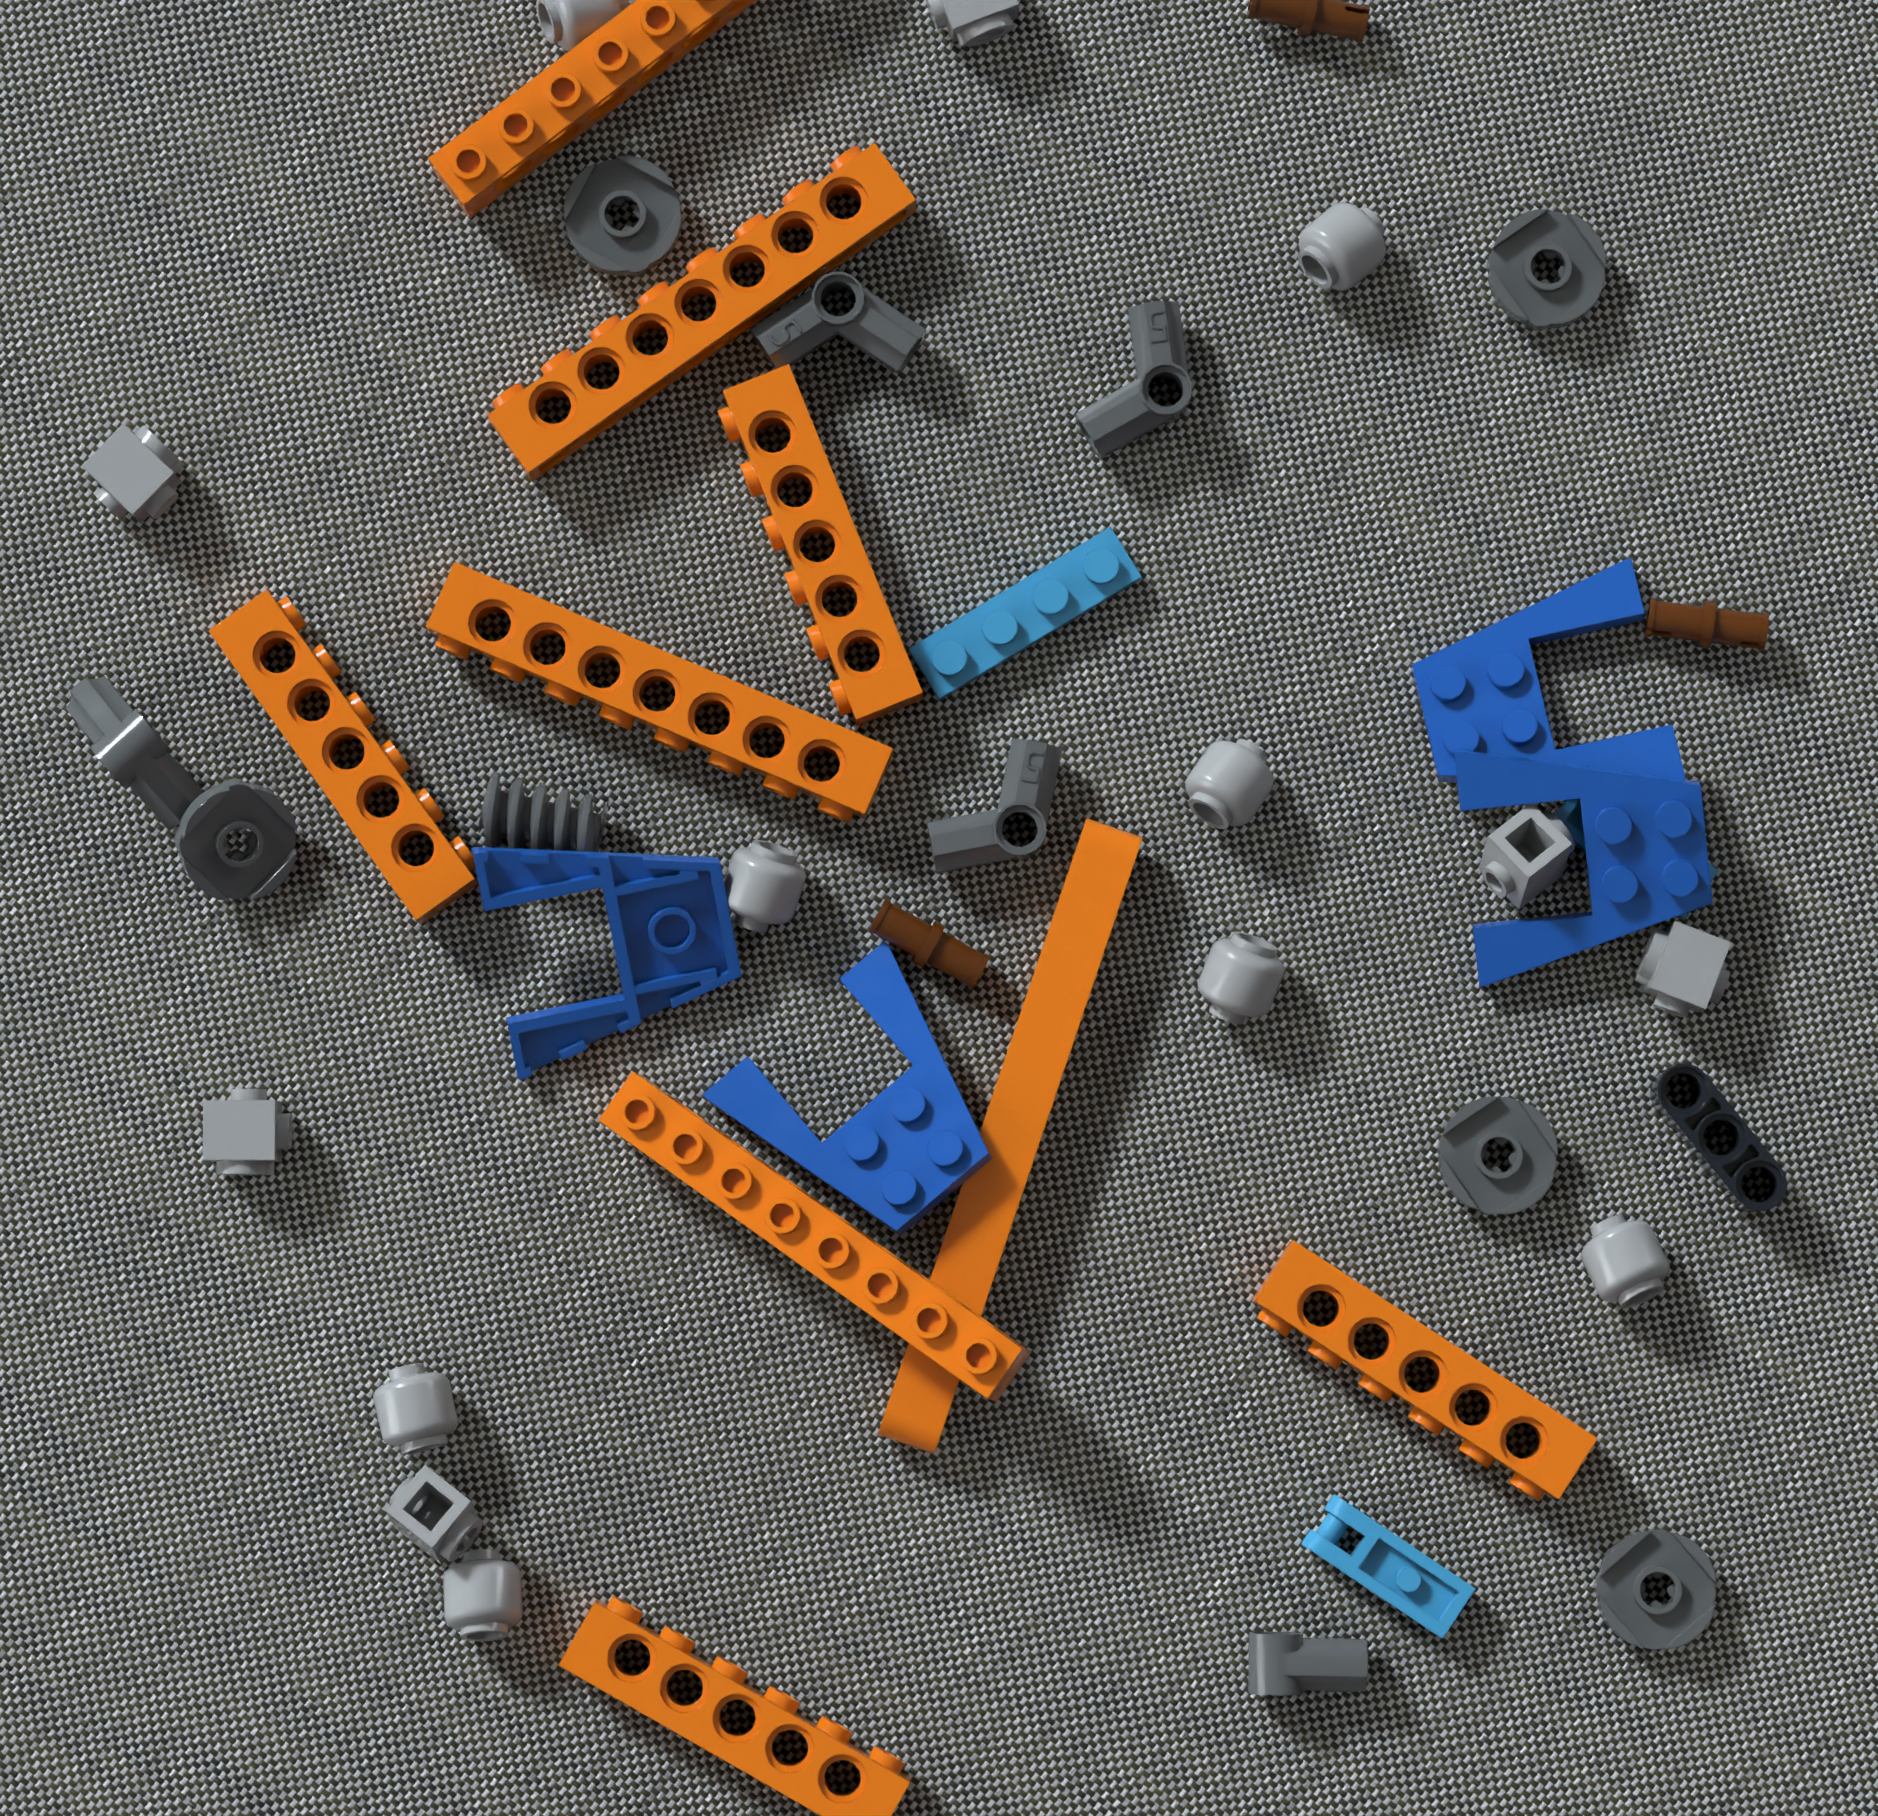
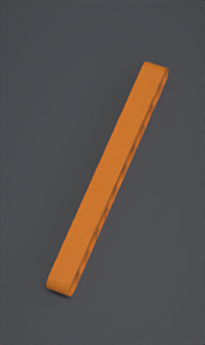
(1018, 1113)

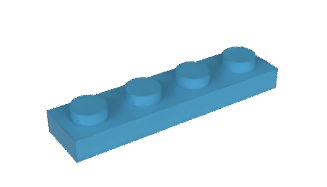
(1024, 614)

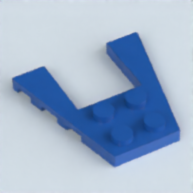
(1489, 696)
(1639, 846)
(665, 928)
(901, 1147)

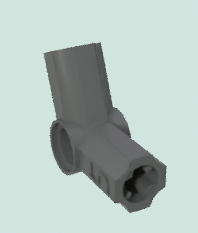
(868, 326)
(1157, 356)
(132, 749)
(1025, 792)

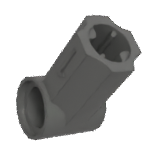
(1289, 1663)

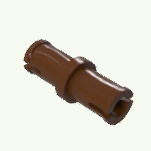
(1320, 16)
(1707, 624)
(929, 944)

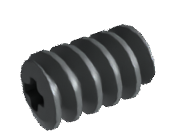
(538, 819)

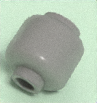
(574, 20)
(1341, 246)
(1229, 783)
(763, 885)
(1241, 977)
(1625, 1261)
(415, 1409)
(482, 1596)

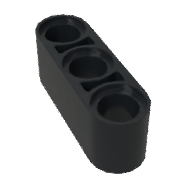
(1745, 1151)

